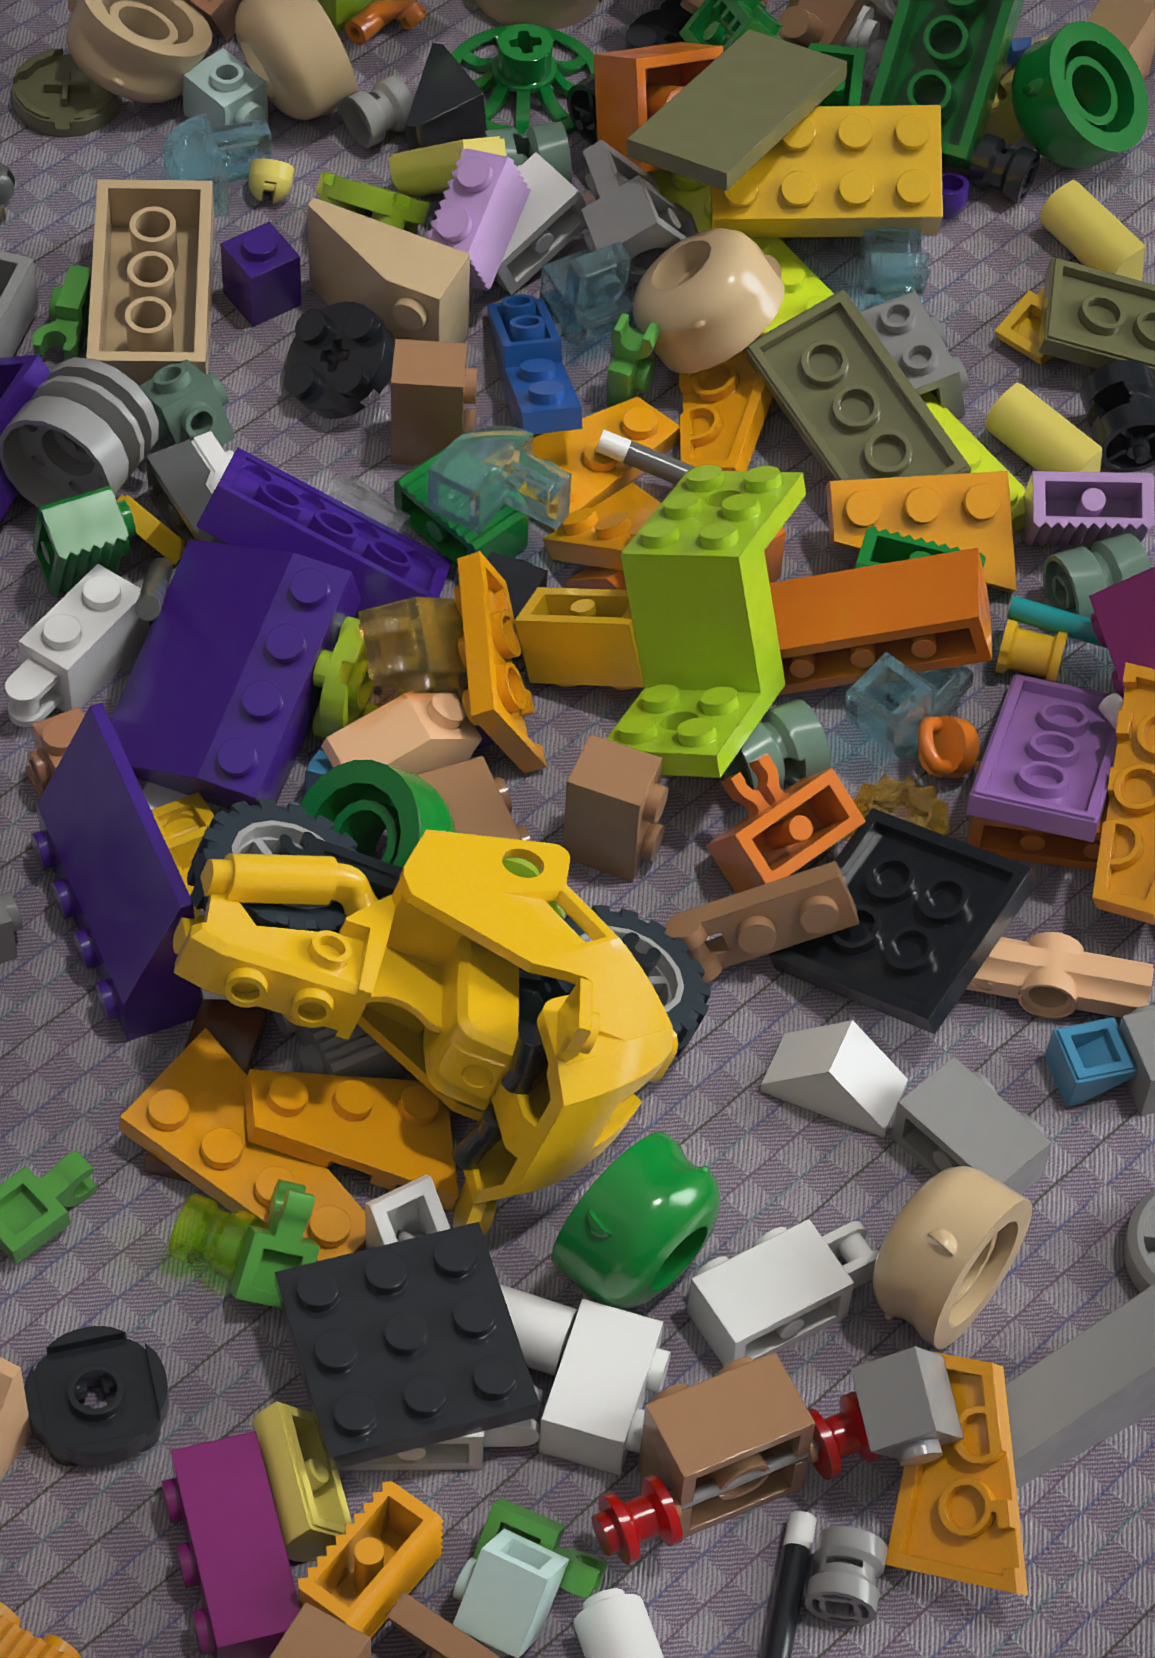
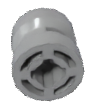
(377, 112)
(846, 1575)

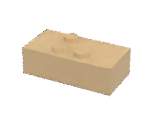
(152, 275)

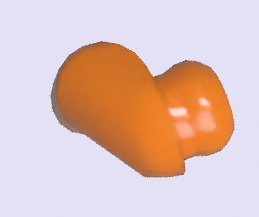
(379, 14)

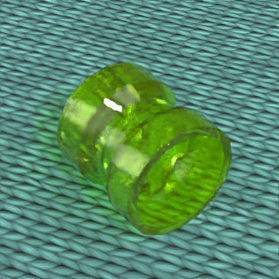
(210, 1235)

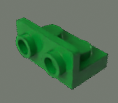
(727, 20)

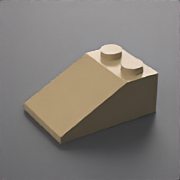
(398, 275)

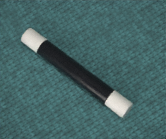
(789, 1585)

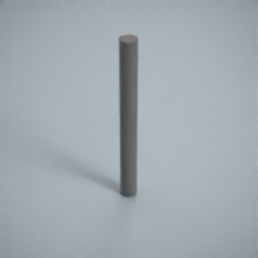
(154, 588)

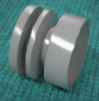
(78, 433)

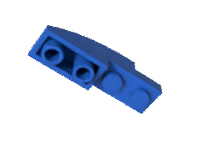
(532, 366)

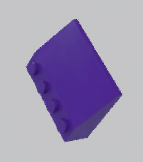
(231, 671)
(115, 881)

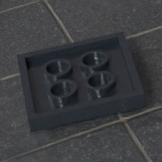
(924, 919)
(405, 1345)

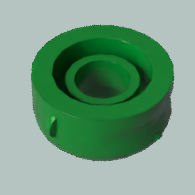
(1079, 96)
(373, 797)
(638, 1224)

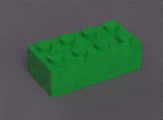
(949, 58)

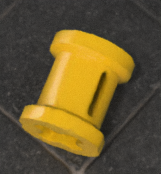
(1031, 652)

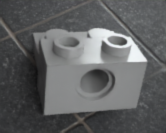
(630, 210)

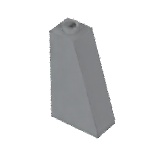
(1084, 1390)

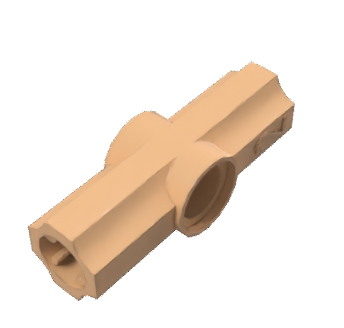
(1056, 977)

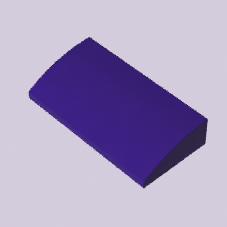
(278, 512)

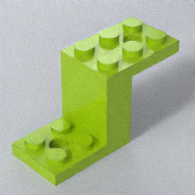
(706, 617)

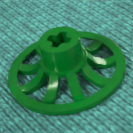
(525, 67)

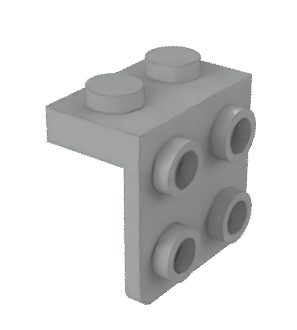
(920, 349)

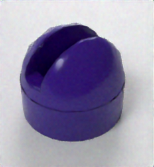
(954, 194)

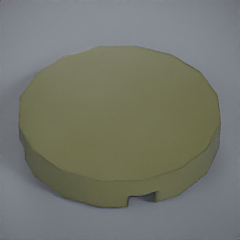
(59, 98)

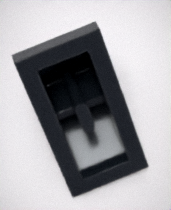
(445, 104)

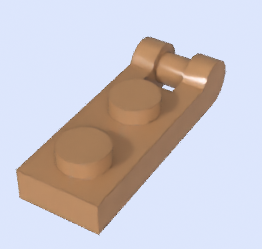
(765, 918)

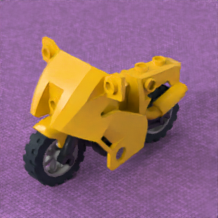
(455, 974)

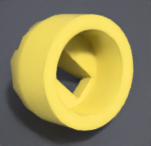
(270, 177)

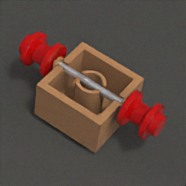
(725, 1452)

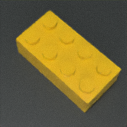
(842, 175)

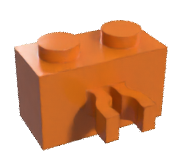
(782, 826)

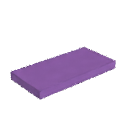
(1047, 760)

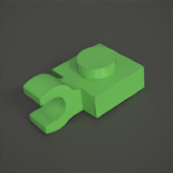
(69, 315)
(631, 367)
(35, 1208)
(276, 1247)
(583, 1570)

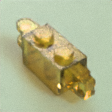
(414, 645)

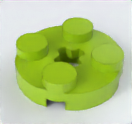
(387, 205)
(343, 682)

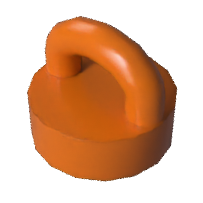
(947, 746)

